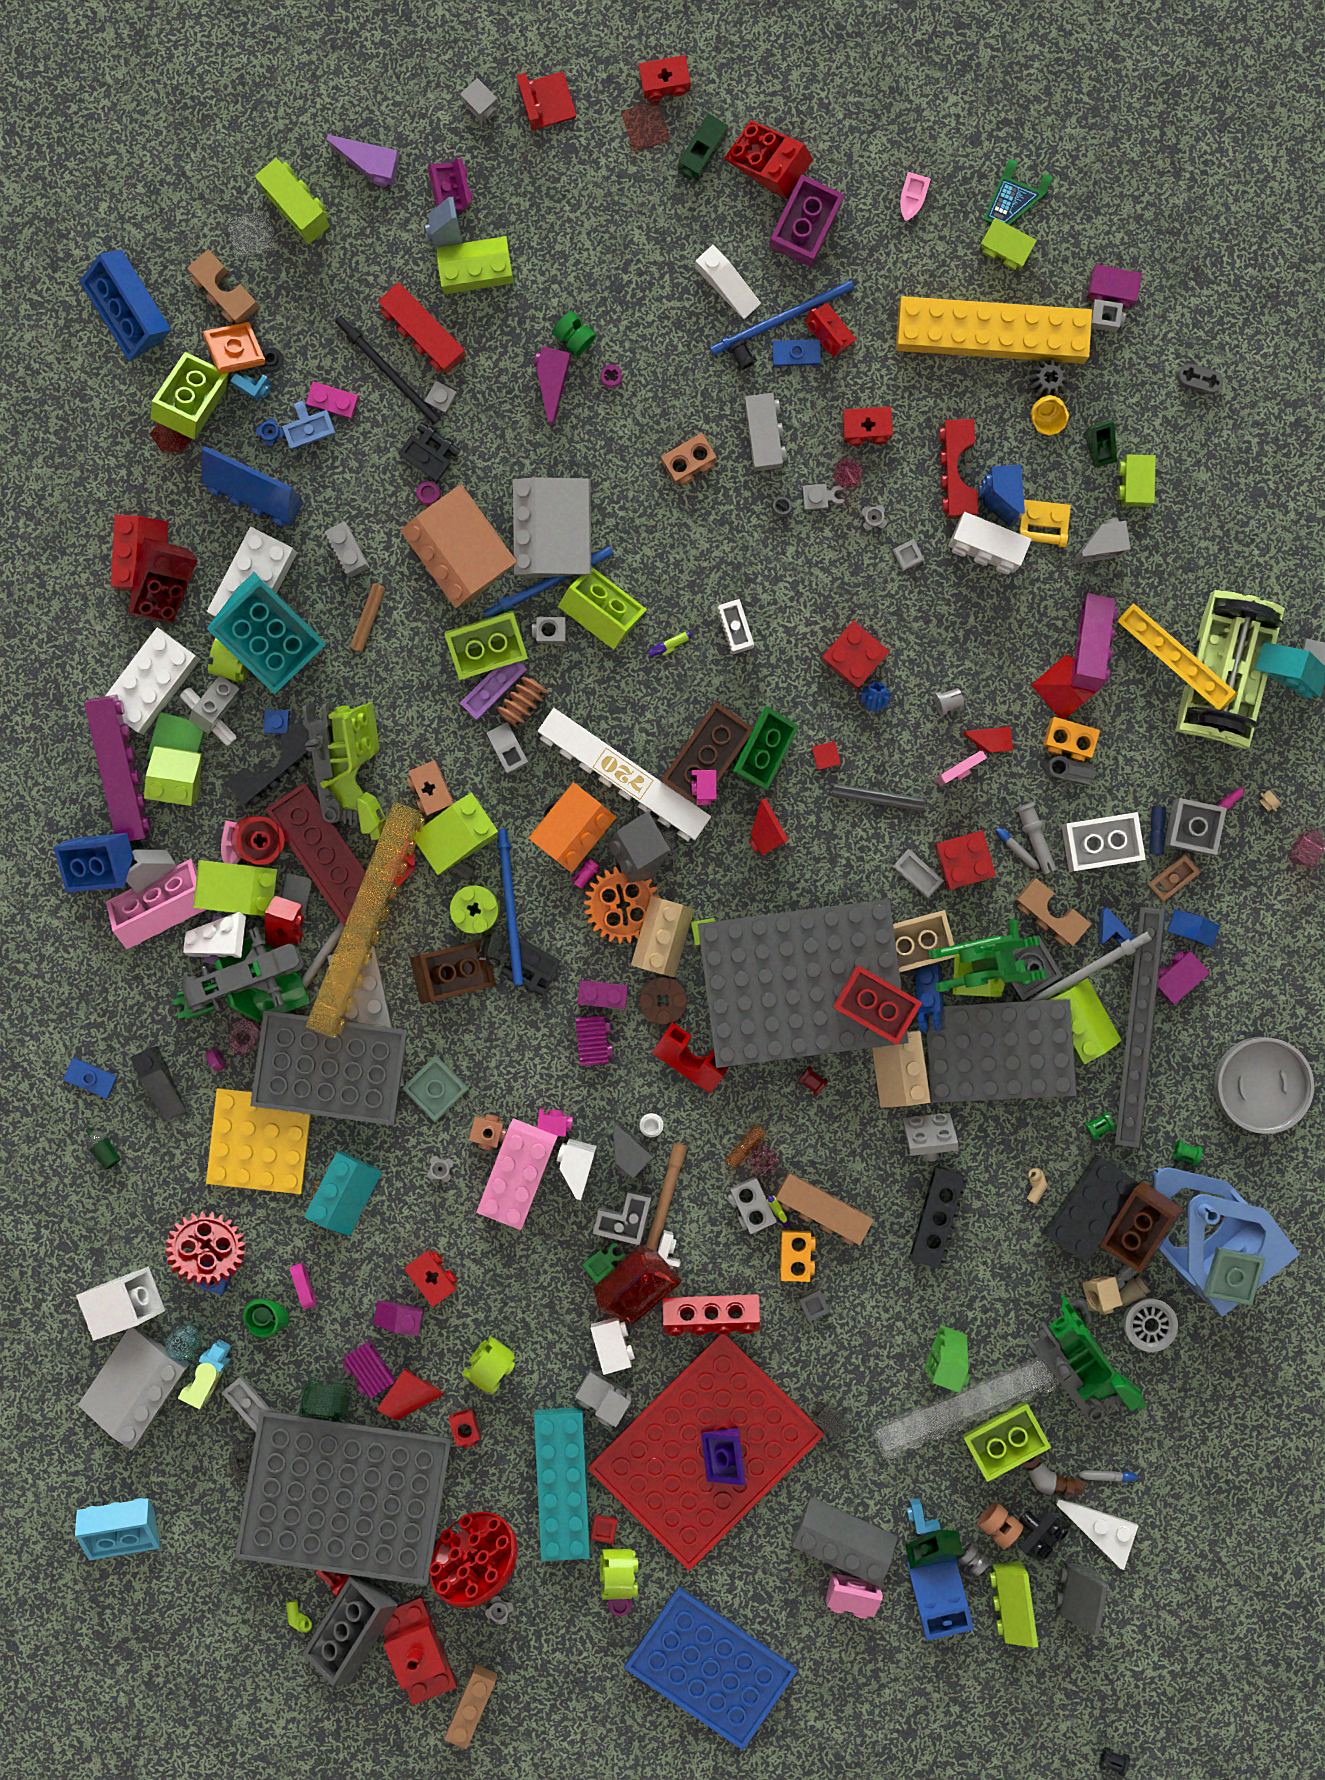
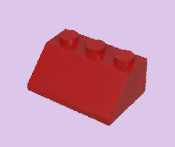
(127, 542)

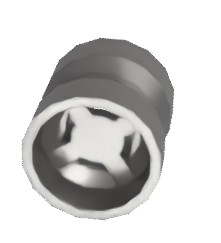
(973, 1560)

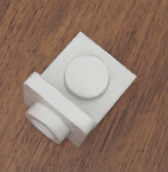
(667, 1246)

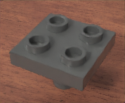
(1035, 959)

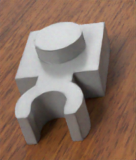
(817, 496)

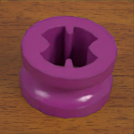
(611, 368)

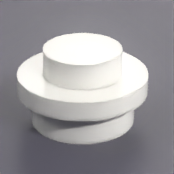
(651, 1125)

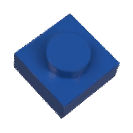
(276, 721)

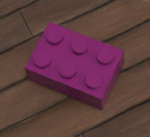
(806, 220)

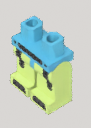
(207, 1375)

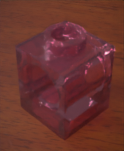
(1308, 848)
(252, 1029)

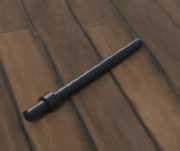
(356, 337)

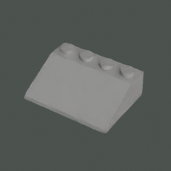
(552, 527)
(132, 1387)

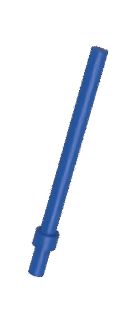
(506, 604)

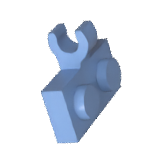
(308, 428)

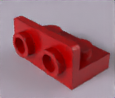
(829, 329)

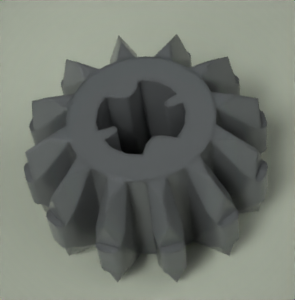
(1045, 370)

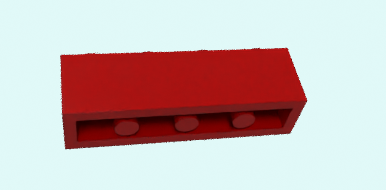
(422, 328)

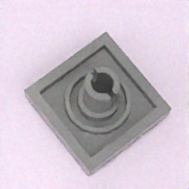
(930, 1135)

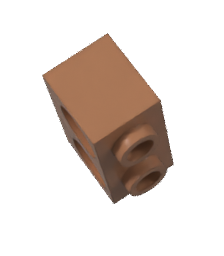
(684, 454)

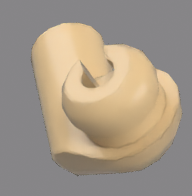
(1038, 1184)

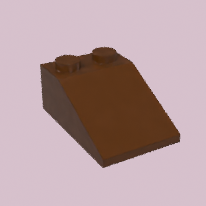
(450, 972)

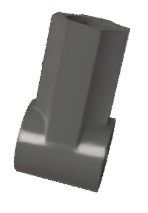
(1070, 770)

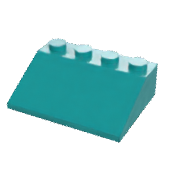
(265, 633)

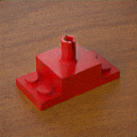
(417, 1652)

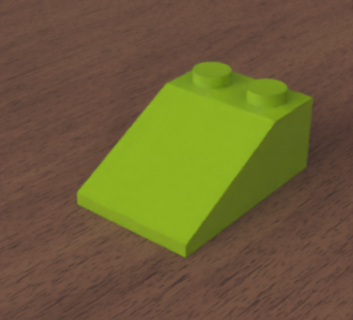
(455, 834)
(234, 887)

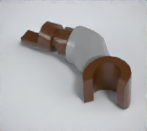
(1049, 1482)

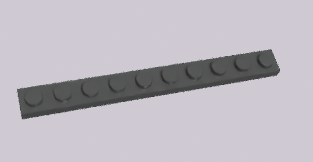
(1140, 1029)

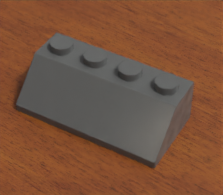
(844, 1541)
(349, 1630)

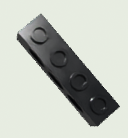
(937, 1254)

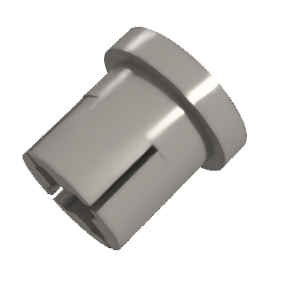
(948, 701)

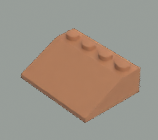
(458, 546)

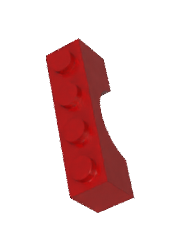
(957, 437)

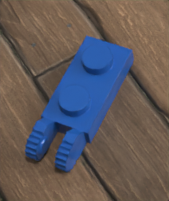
(931, 1000)

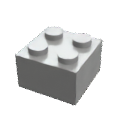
(1195, 827)

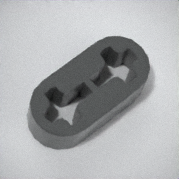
(1201, 373)

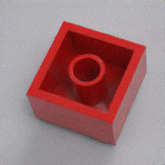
(854, 655)
(964, 860)

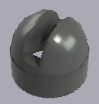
(784, 504)

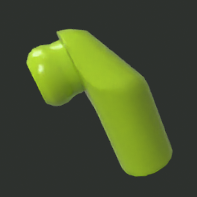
(296, 1618)

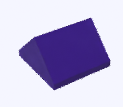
(723, 1456)

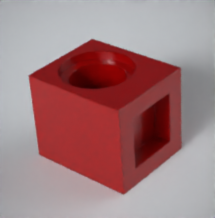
(465, 1417)

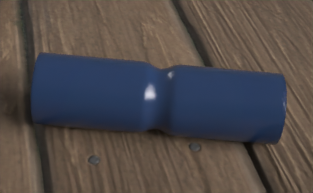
(1157, 835)

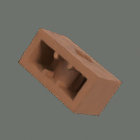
(441, 796)

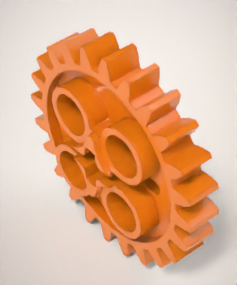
(600, 909)

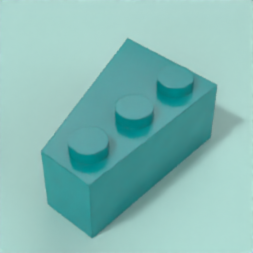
(1292, 668)

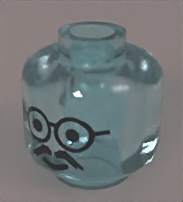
(183, 1342)

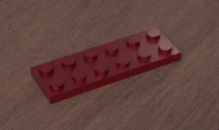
(319, 849)

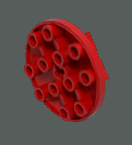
(475, 1562)

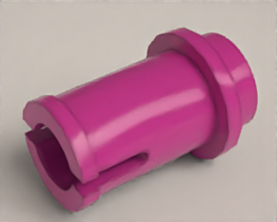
(585, 873)

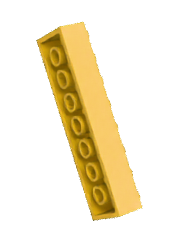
(993, 330)

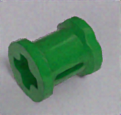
(1104, 1119)
(1187, 1153)

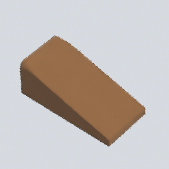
(1175, 876)

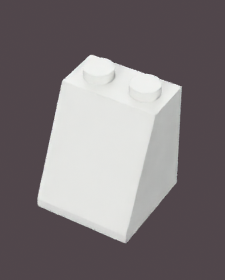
(120, 1303)

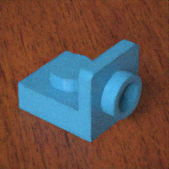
(247, 386)

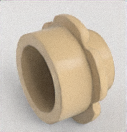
(1269, 801)

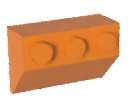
(572, 827)

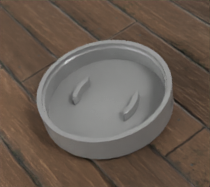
(1264, 1085)

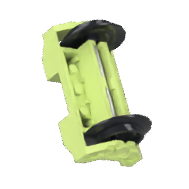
(1231, 644)

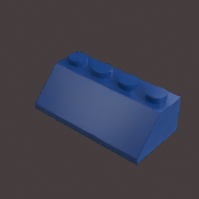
(124, 304)

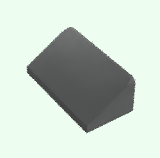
(297, 889)

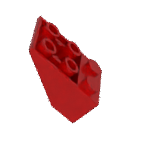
(770, 158)

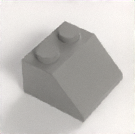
(1107, 542)

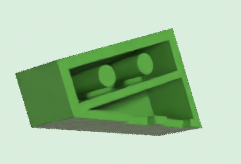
(948, 1360)

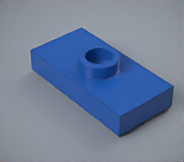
(796, 352)
(90, 1078)

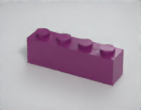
(1093, 642)

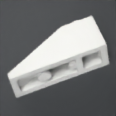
(727, 281)

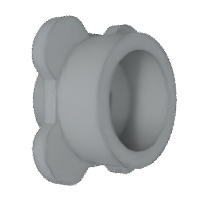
(877, 511)
(434, 1173)
(500, 1617)

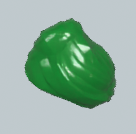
(260, 1320)

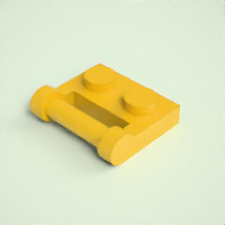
(1049, 516)

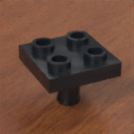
(1043, 1534)

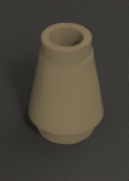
(1133, 1291)

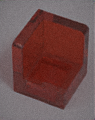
(169, 439)

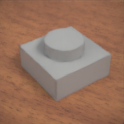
(440, 397)

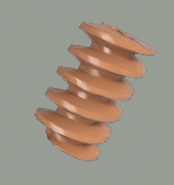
(521, 701)

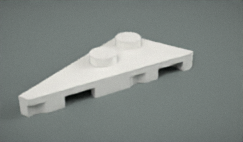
(1108, 1532)

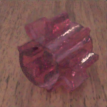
(847, 472)
(764, 1152)

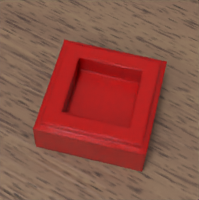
(826, 755)
(603, 1529)

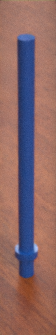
(782, 317)
(504, 847)

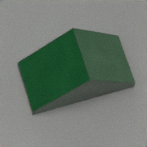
(1102, 443)

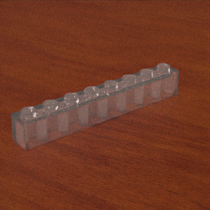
(958, 1409)

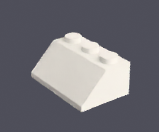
(575, 1164)

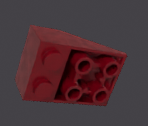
(160, 580)

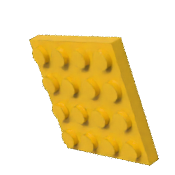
(256, 1145)

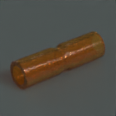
(742, 1149)

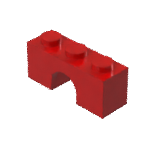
(674, 1051)

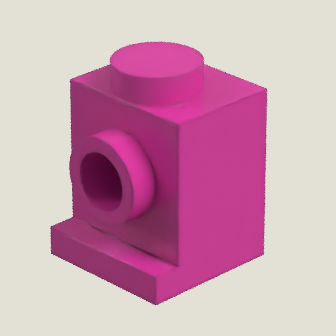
(704, 786)
(554, 1122)

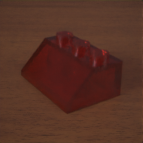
(636, 1285)

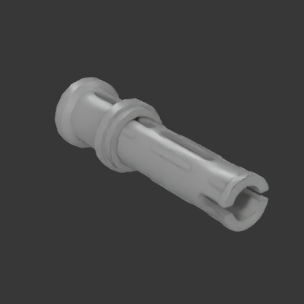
(1032, 826)

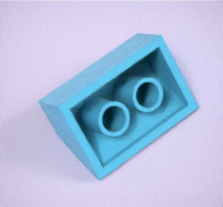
(117, 1529)

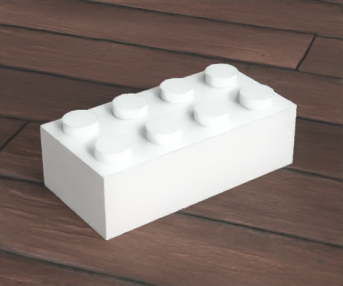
(257, 554)
(152, 679)

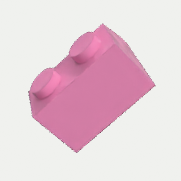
(853, 1595)

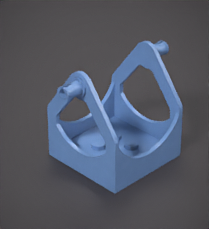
(1242, 1229)

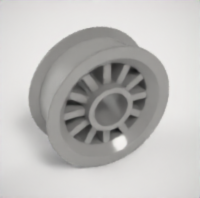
(1170, 1327)

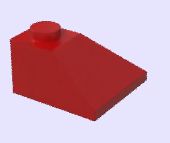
(1057, 691)
(766, 830)

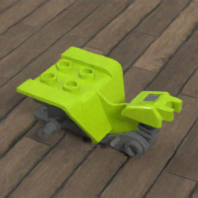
(338, 750)

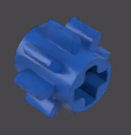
(875, 696)

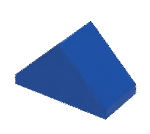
(1193, 928)

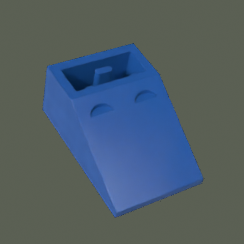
(941, 1600)

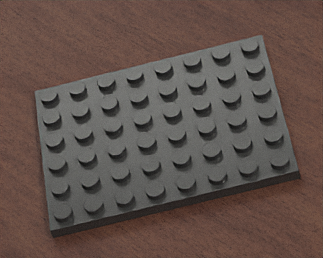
(781, 973)
(343, 1498)

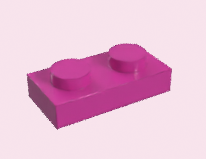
(332, 400)

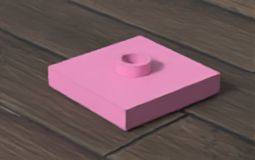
(962, 769)

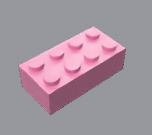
(516, 1174)

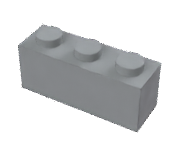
(764, 432)

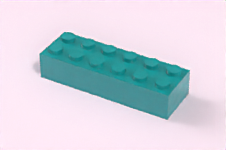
(562, 1484)

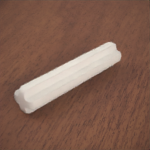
(220, 729)

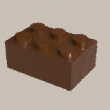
(1141, 1227)

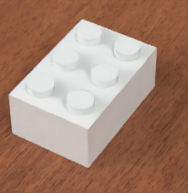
(989, 543)
(1103, 842)

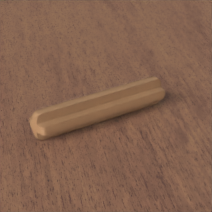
(367, 617)

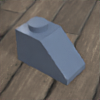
(444, 224)

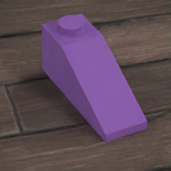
(373, 161)

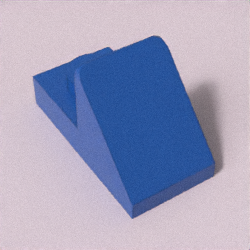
(1110, 925)

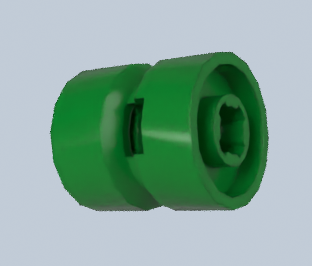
(577, 336)

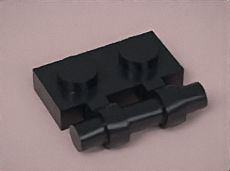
(424, 457)
(536, 961)

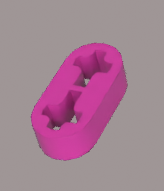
(303, 1286)

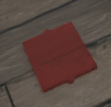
(645, 125)

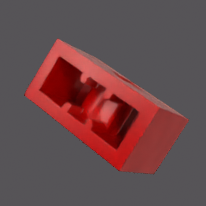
(675, 71)
(877, 418)
(283, 923)
(419, 1272)

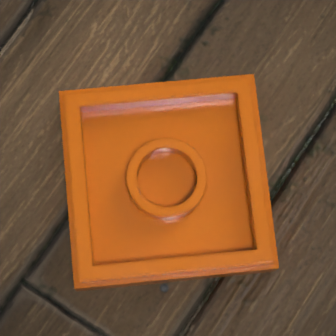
(233, 348)

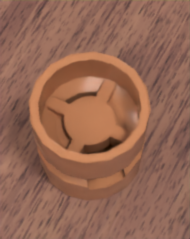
(992, 1523)

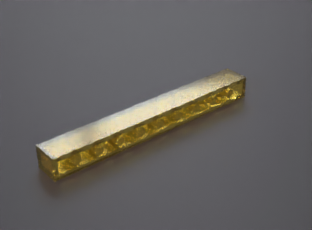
(364, 920)

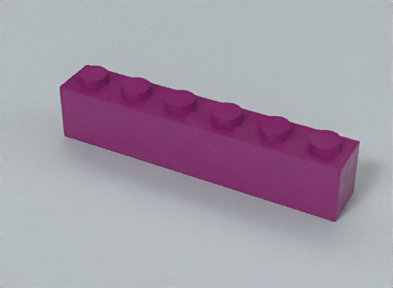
(117, 767)

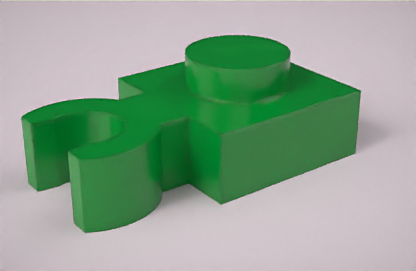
(601, 1264)

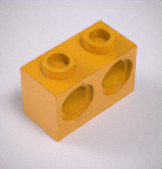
(1071, 733)
(790, 1255)

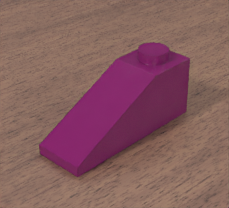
(552, 372)

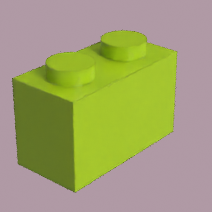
(1007, 244)
(1137, 480)

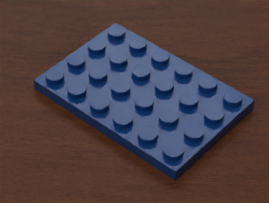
(710, 1668)

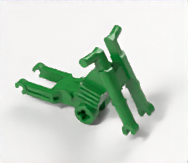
(990, 960)

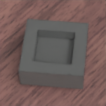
(814, 1305)

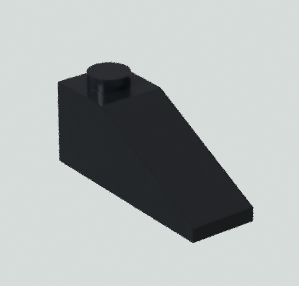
(158, 1082)

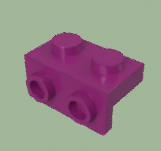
(450, 181)

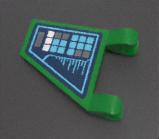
(1014, 197)

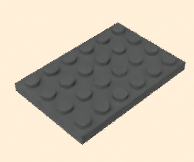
(1002, 1051)
(328, 1076)

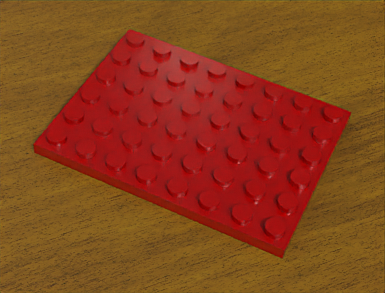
(660, 1460)

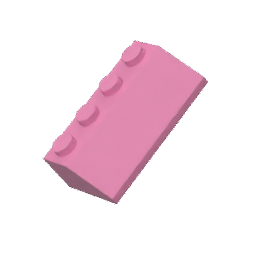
(155, 908)

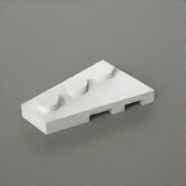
(217, 938)

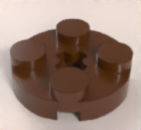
(649, 1000)

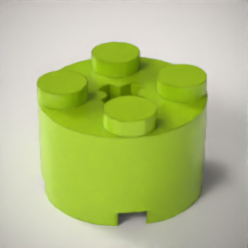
(226, 664)
(463, 916)
(489, 1365)
(617, 1574)

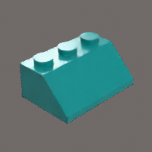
(343, 1193)

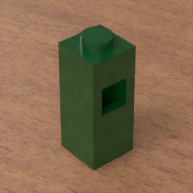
(702, 147)

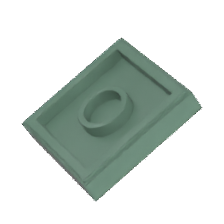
(435, 1088)
(1234, 1276)

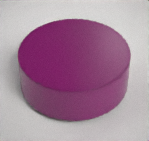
(428, 493)
(216, 1059)

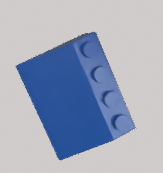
(249, 488)

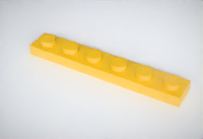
(1177, 657)

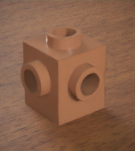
(479, 1134)

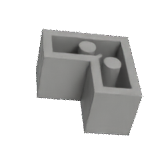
(624, 1225)
(604, 1396)

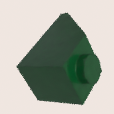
(934, 1548)

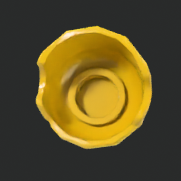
(1049, 415)

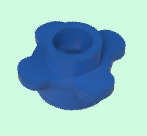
(269, 439)

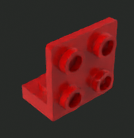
(546, 100)

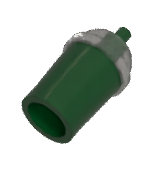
(102, 1149)

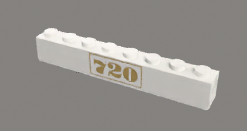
(623, 774)

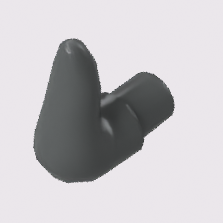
(1081, 1303)

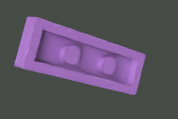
(492, 688)

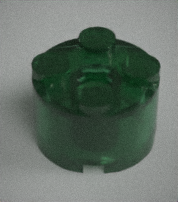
(325, 1401)

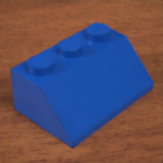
(1004, 492)
(94, 862)

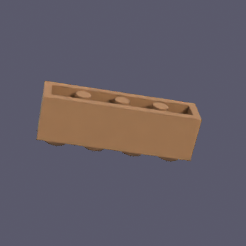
(824, 1209)

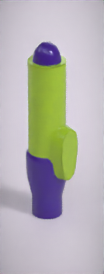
(668, 646)
(780, 1215)

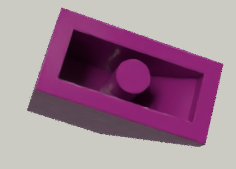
(399, 1318)

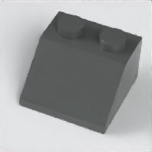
(639, 848)
(630, 1153)

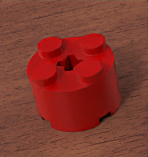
(249, 829)

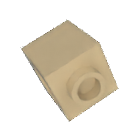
(1102, 1294)

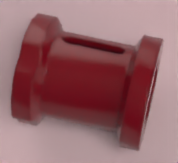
(812, 1081)

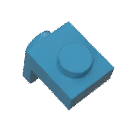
(915, 1515)

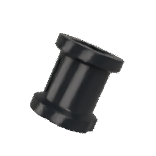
(742, 355)
(1114, 1761)

